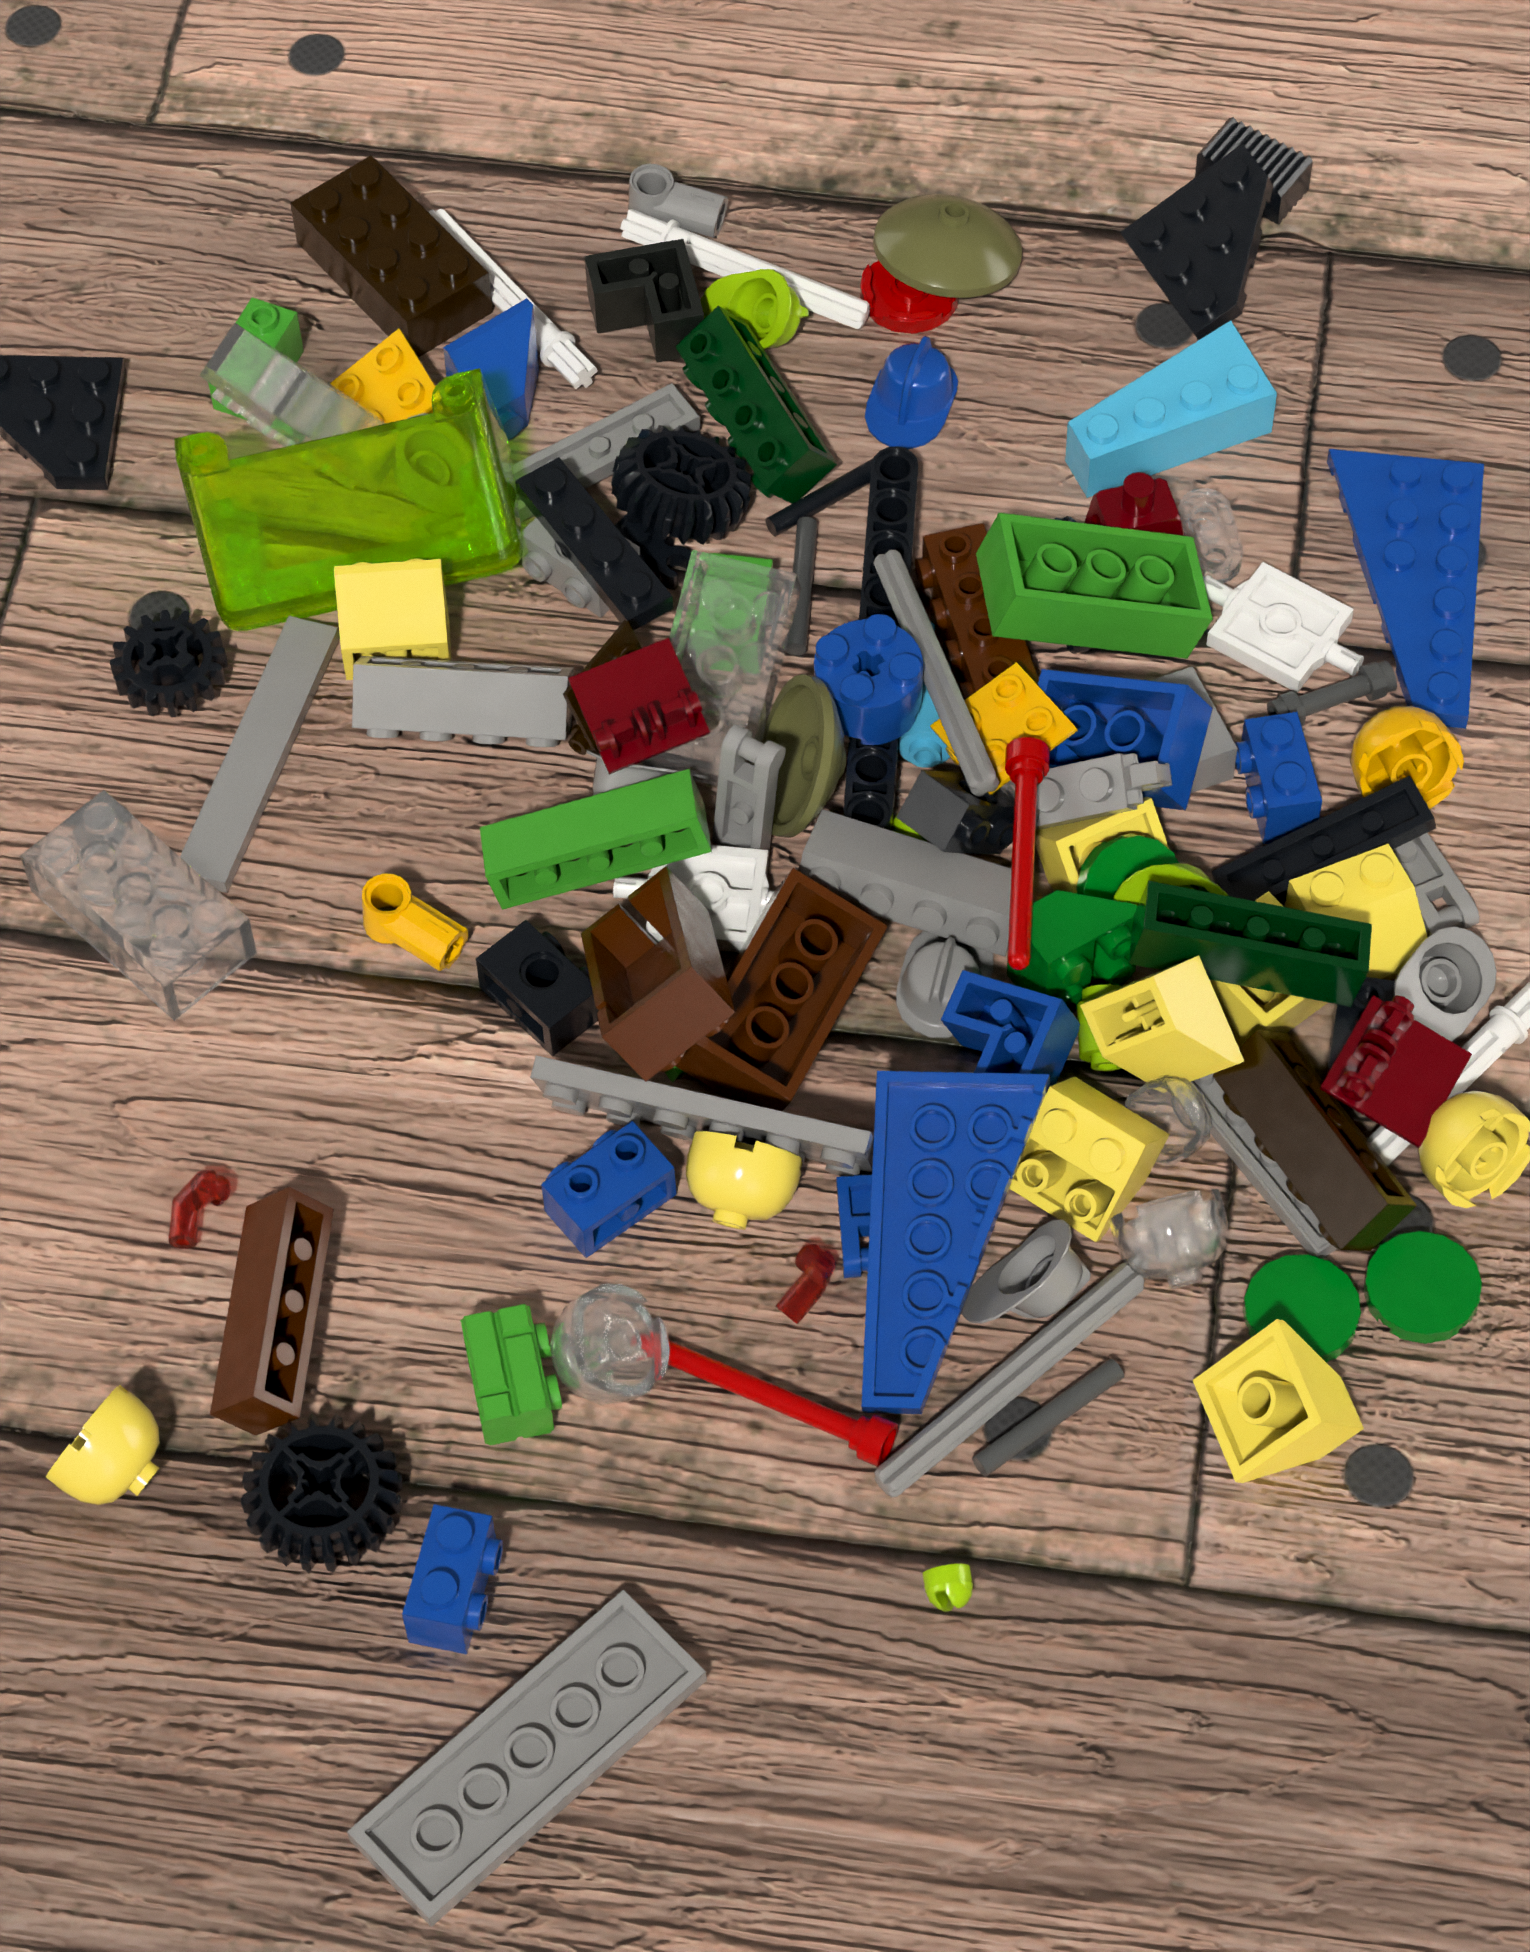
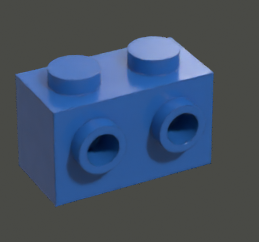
(1278, 775)
(608, 1188)
(451, 1579)

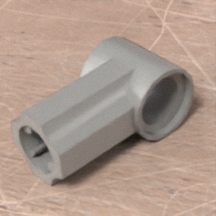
(659, 196)

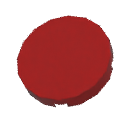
(901, 306)

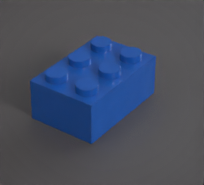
(1130, 717)

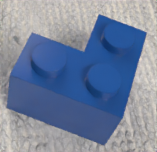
(1011, 1026)

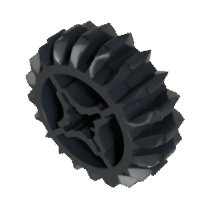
(681, 484)
(349, 1458)

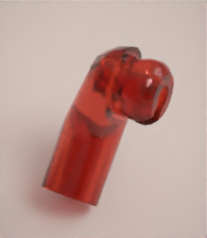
(189, 1202)
(810, 1286)

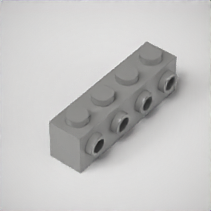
(461, 699)
(911, 881)

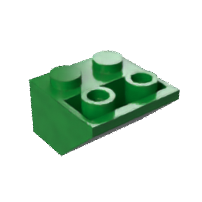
(1077, 945)

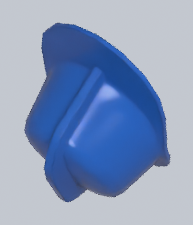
(911, 396)

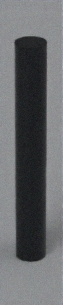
(820, 499)

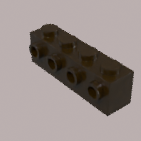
(1314, 1143)

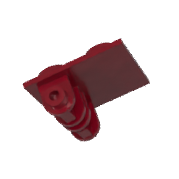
(639, 705)
(1395, 1069)

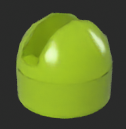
(948, 1586)

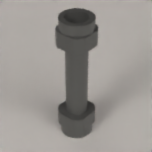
(1373, 681)

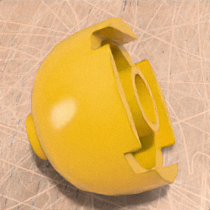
(1406, 744)

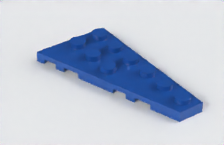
(1419, 556)
(937, 1187)

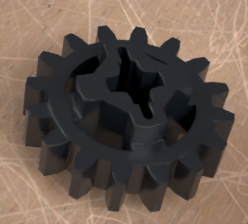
(169, 663)

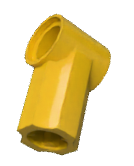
(412, 924)

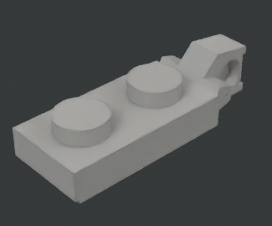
(1096, 788)

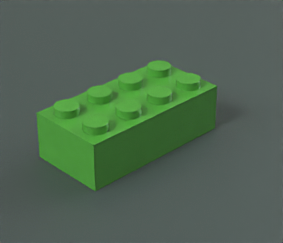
(1093, 586)

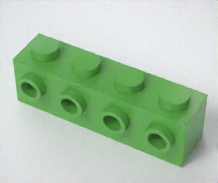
(598, 834)

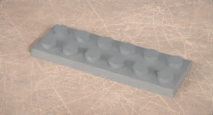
(687, 1111)
(526, 1757)

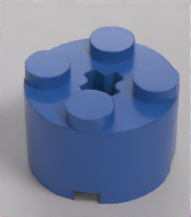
(873, 677)

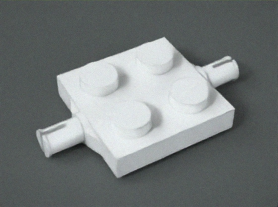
(1280, 627)
(728, 884)

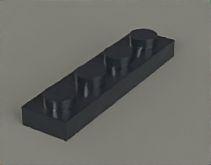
(594, 544)
(1381, 818)

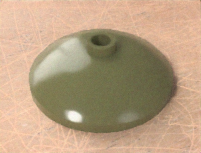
(947, 246)
(811, 732)

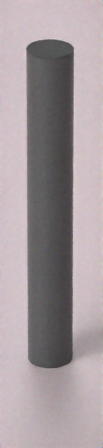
(803, 566)
(1048, 1417)

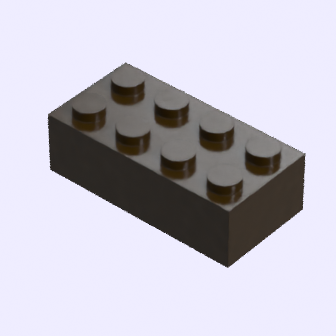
(392, 256)

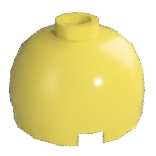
(1475, 1146)
(740, 1178)
(110, 1452)

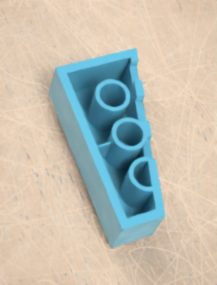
(1173, 414)

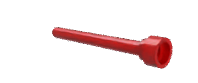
(1026, 765)
(868, 1437)

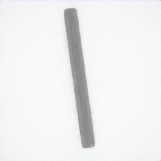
(937, 674)
(1008, 1380)

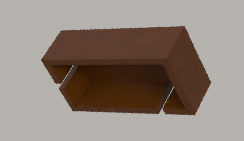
(654, 994)

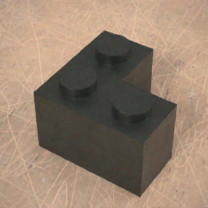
(648, 288)

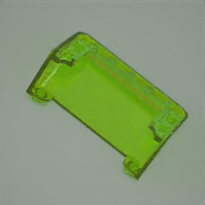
(369, 495)

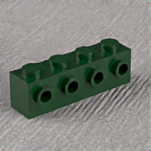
(754, 406)
(1252, 943)

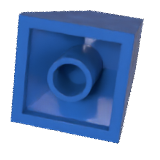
(508, 360)

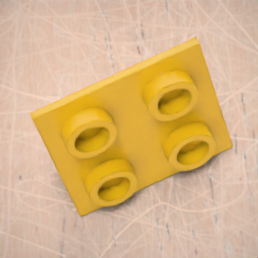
(389, 381)
(1008, 710)

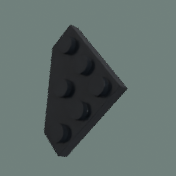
(1205, 240)
(63, 415)

